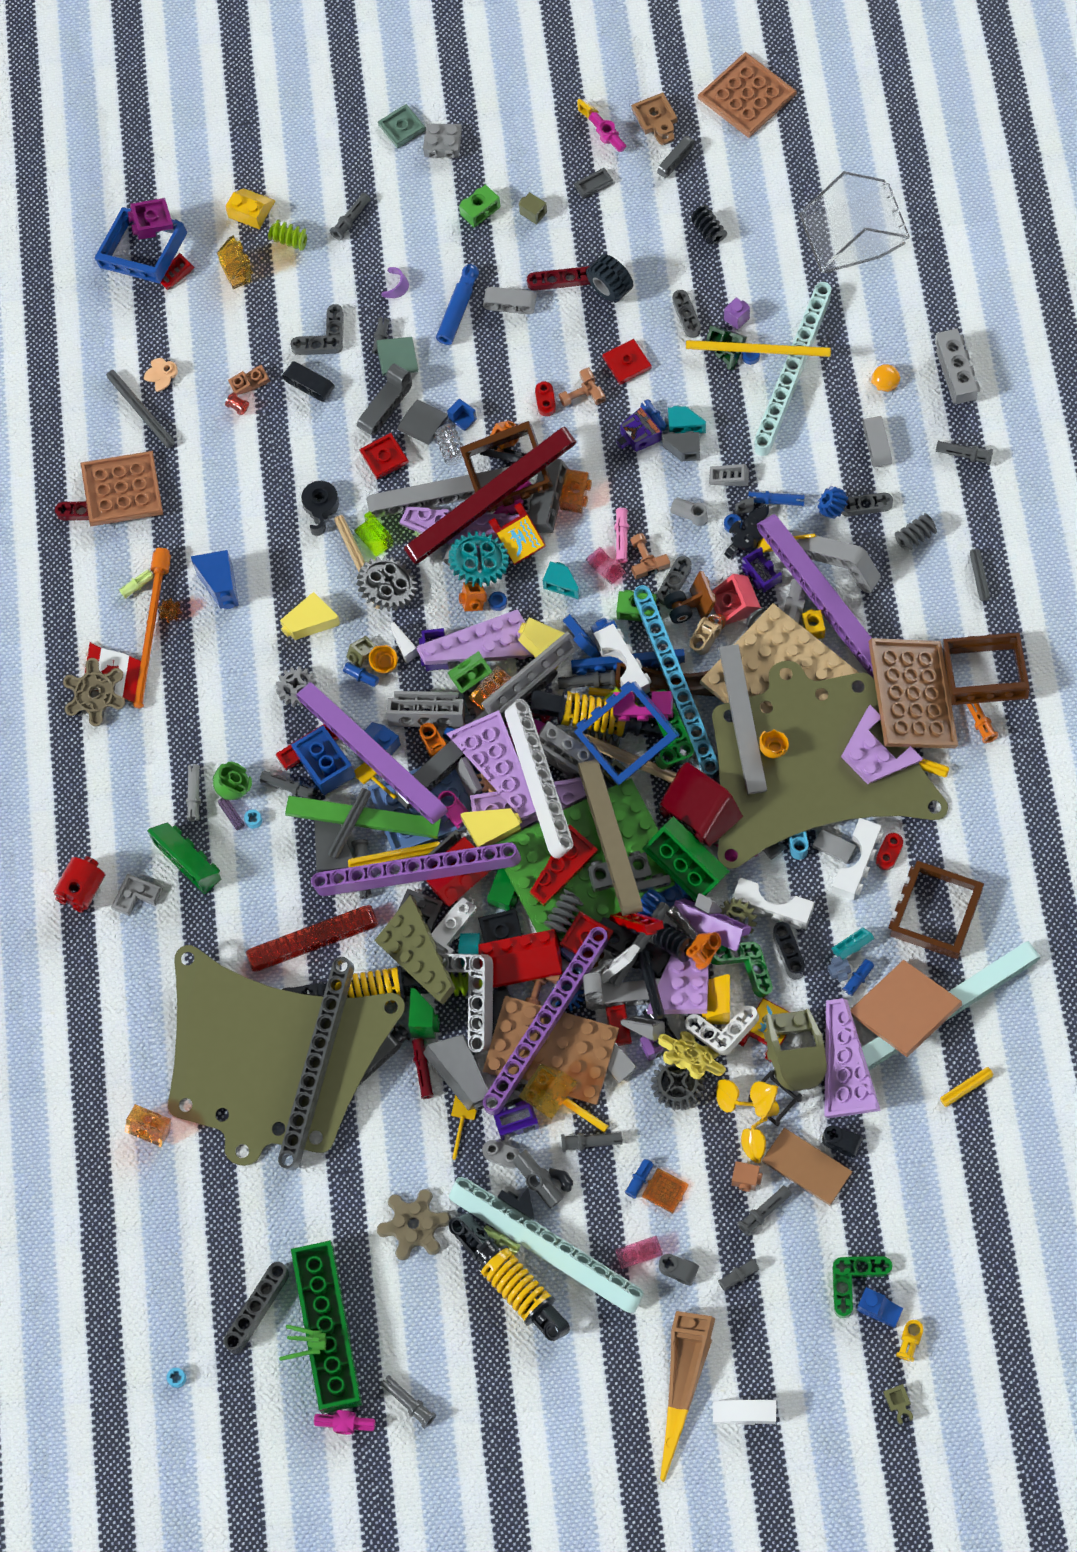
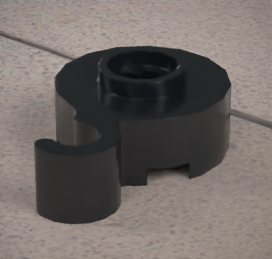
(319, 510)

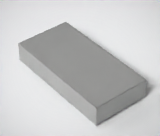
(468, 777)
(834, 846)

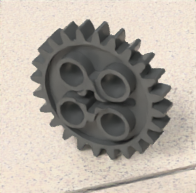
(387, 578)

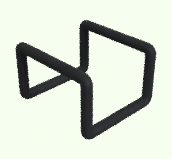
(798, 1098)

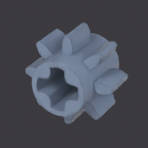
(839, 969)

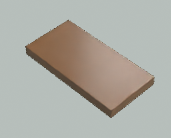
(807, 1166)

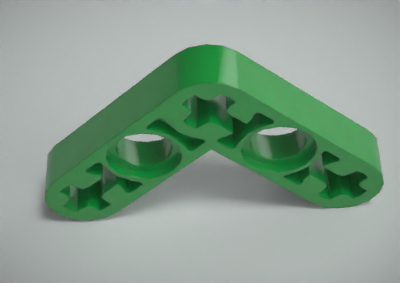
(750, 960)
(846, 1277)

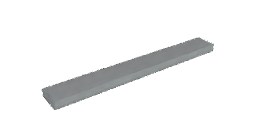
(742, 719)

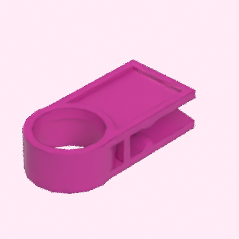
(455, 809)

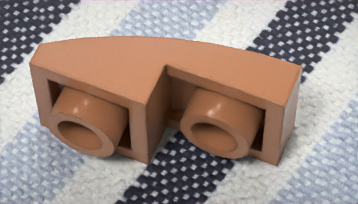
(249, 381)

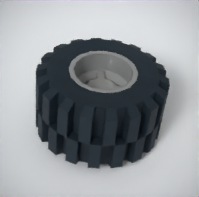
(609, 278)

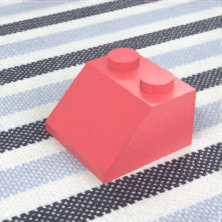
(735, 598)

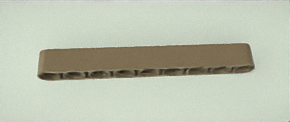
(610, 837)

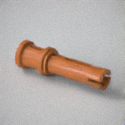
(983, 723)

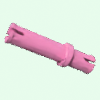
(621, 535)

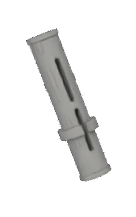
(193, 800)

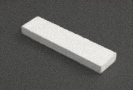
(618, 963)

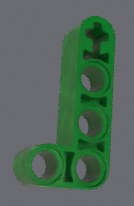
(674, 747)

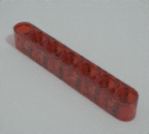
(311, 938)

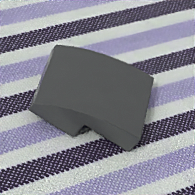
(422, 422)

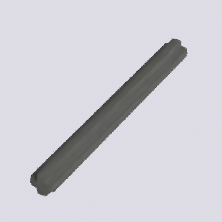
(139, 407)

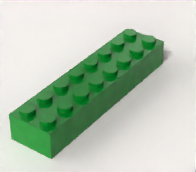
(325, 1311)

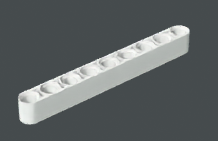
(538, 778)

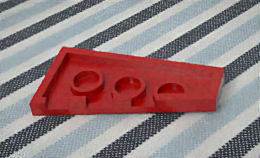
(562, 870)

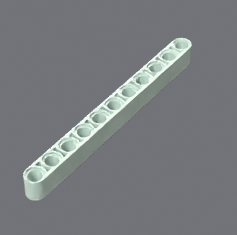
(792, 375)
(968, 992)
(546, 1245)

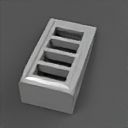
(729, 481)
(646, 1027)

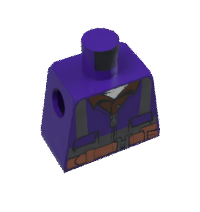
(639, 431)

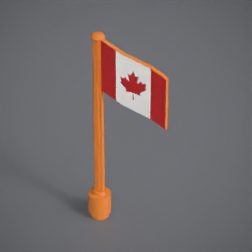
(135, 671)

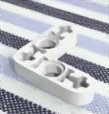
(725, 1035)

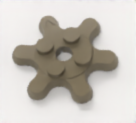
(82, 692)
(420, 1236)

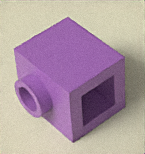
(737, 313)

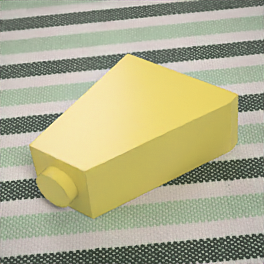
(309, 618)
(537, 636)
(491, 825)

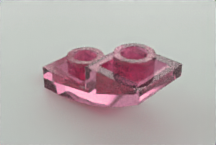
(605, 566)
(639, 1252)

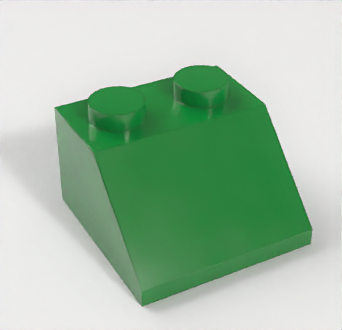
(422, 1018)

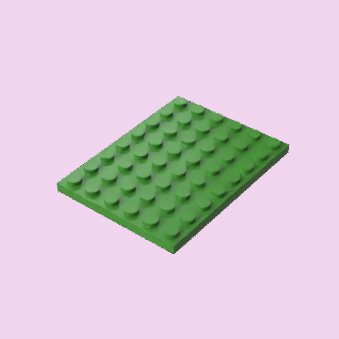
(636, 831)

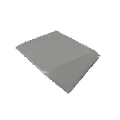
(620, 1065)

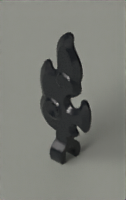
(749, 537)

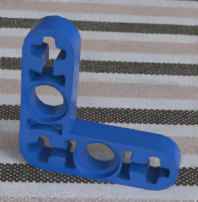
(581, 637)

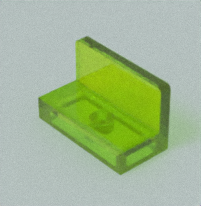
(374, 535)

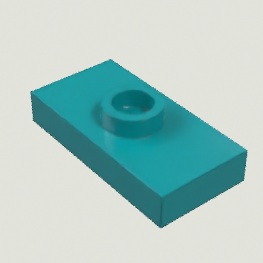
(853, 943)

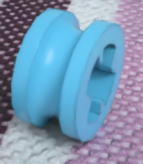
(253, 825)
(180, 1383)

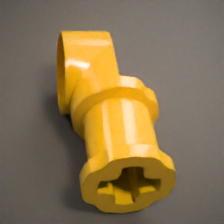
(908, 1339)

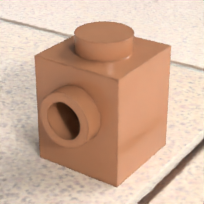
(746, 1176)

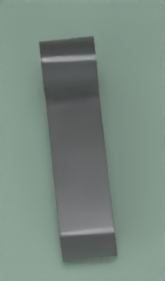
(397, 386)

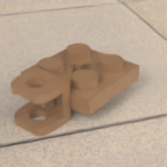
(659, 124)

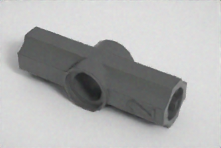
(545, 1188)

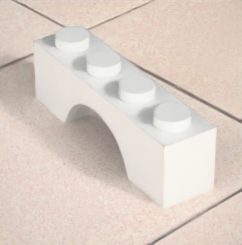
(611, 643)
(849, 879)
(795, 912)

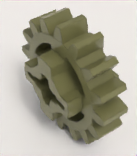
(731, 911)

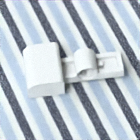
(452, 926)

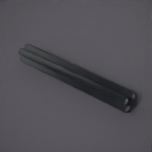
(651, 985)

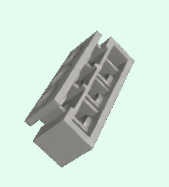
(956, 366)
(431, 700)
(563, 750)

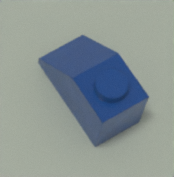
(384, 737)

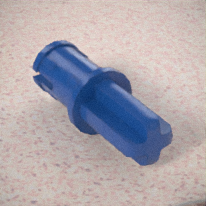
(654, 414)
(361, 674)
(858, 977)
(639, 1178)

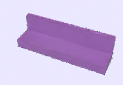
(728, 928)

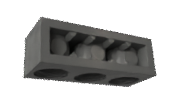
(606, 883)

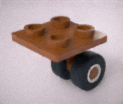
(701, 598)

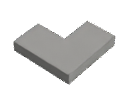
(133, 889)

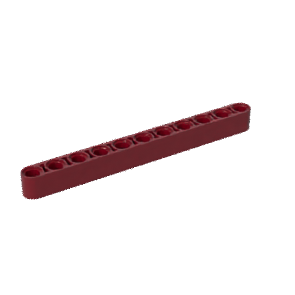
(490, 495)

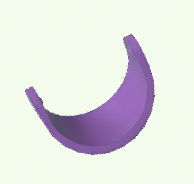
(401, 288)

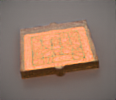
(665, 1190)

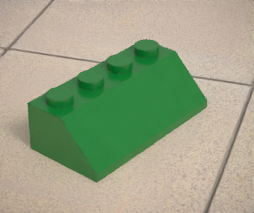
(184, 856)
(685, 859)

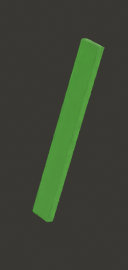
(369, 818)

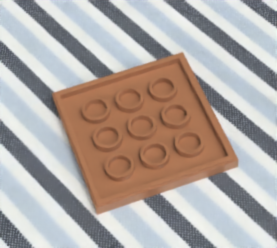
(747, 94)
(121, 488)
(905, 1008)

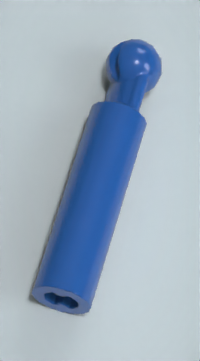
(457, 305)

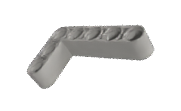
(842, 555)
(475, 993)
(606, 995)

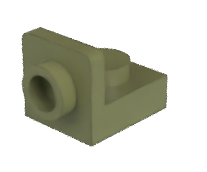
(360, 650)

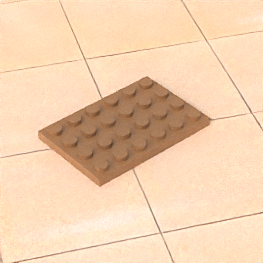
(912, 693)
(574, 1046)

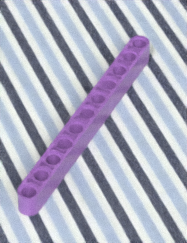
(817, 589)
(372, 753)
(424, 871)
(545, 1029)

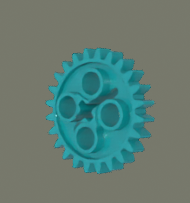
(495, 558)

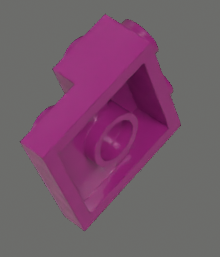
(149, 218)

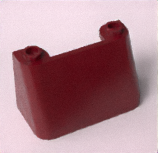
(700, 804)

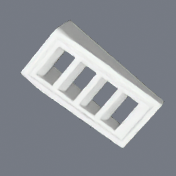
(406, 647)

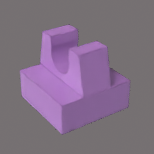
(649, 1049)

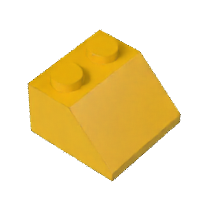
(249, 207)
(718, 1000)

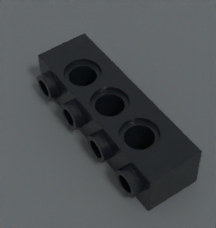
(626, 939)

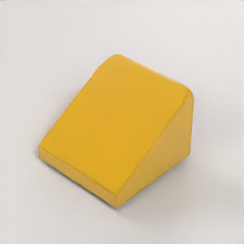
(585, 108)

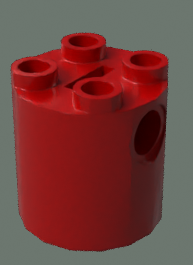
(81, 877)

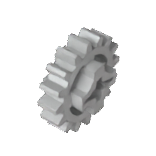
(289, 683)

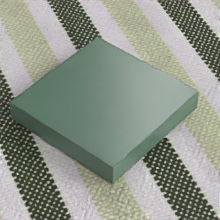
(401, 126)
(397, 351)

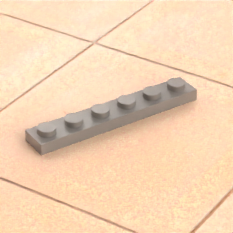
(531, 674)

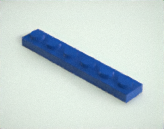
(608, 663)

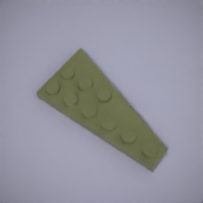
(413, 948)

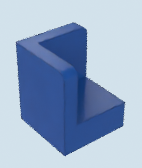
(462, 414)

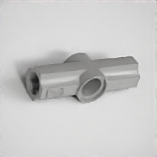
(795, 601)

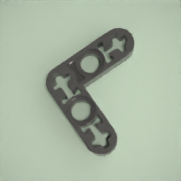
(330, 336)

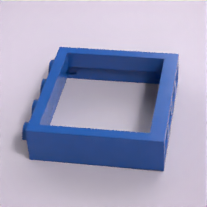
(154, 274)
(611, 702)

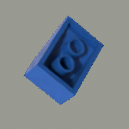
(323, 760)

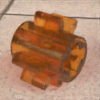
(169, 610)

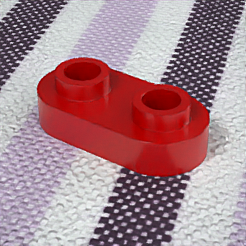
(545, 397)
(889, 850)

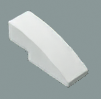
(744, 1412)

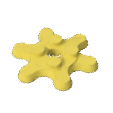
(690, 1055)

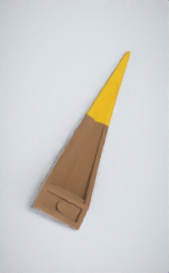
(689, 1350)

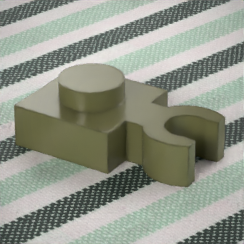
(898, 1401)

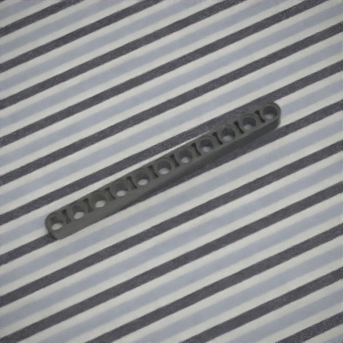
(448, 757)
(317, 1073)

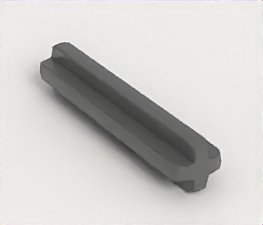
(979, 574)

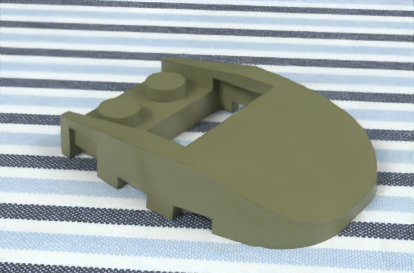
(799, 1067)

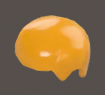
(885, 378)
(383, 659)
(773, 744)

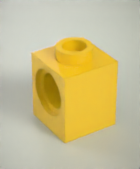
(814, 616)

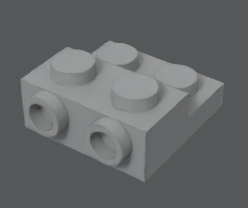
(442, 140)

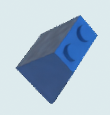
(218, 577)

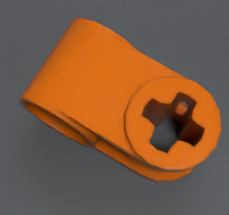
(432, 743)
(704, 948)

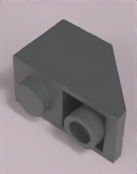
(683, 445)

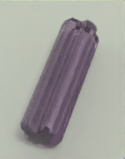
(231, 813)

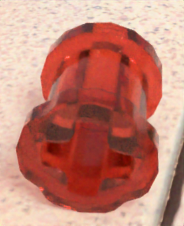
(237, 403)

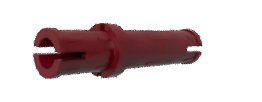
(422, 1069)

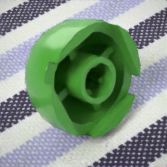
(231, 781)

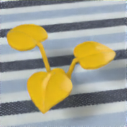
(763, 1100)

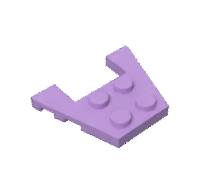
(869, 756)

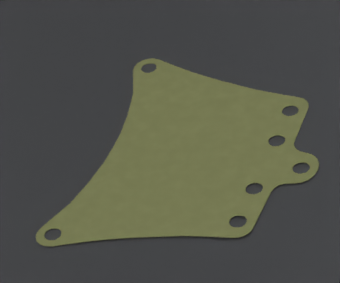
(812, 780)
(247, 1050)

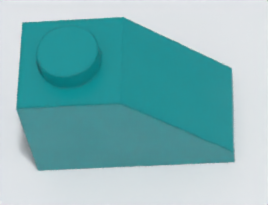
(683, 420)
(560, 580)
(468, 944)

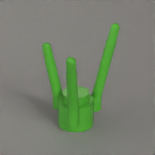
(316, 1341)

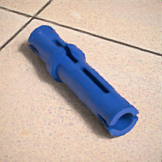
(775, 498)

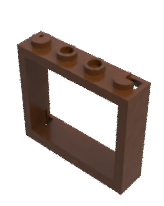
(494, 441)
(991, 692)
(924, 941)

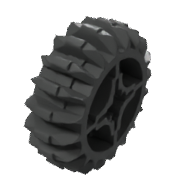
(672, 1089)

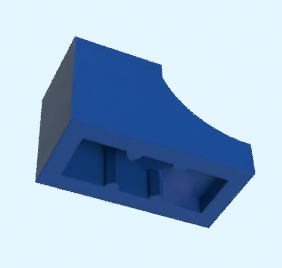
(879, 1308)

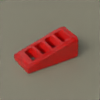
(187, 268)

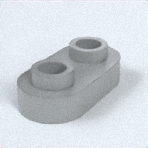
(500, 1155)

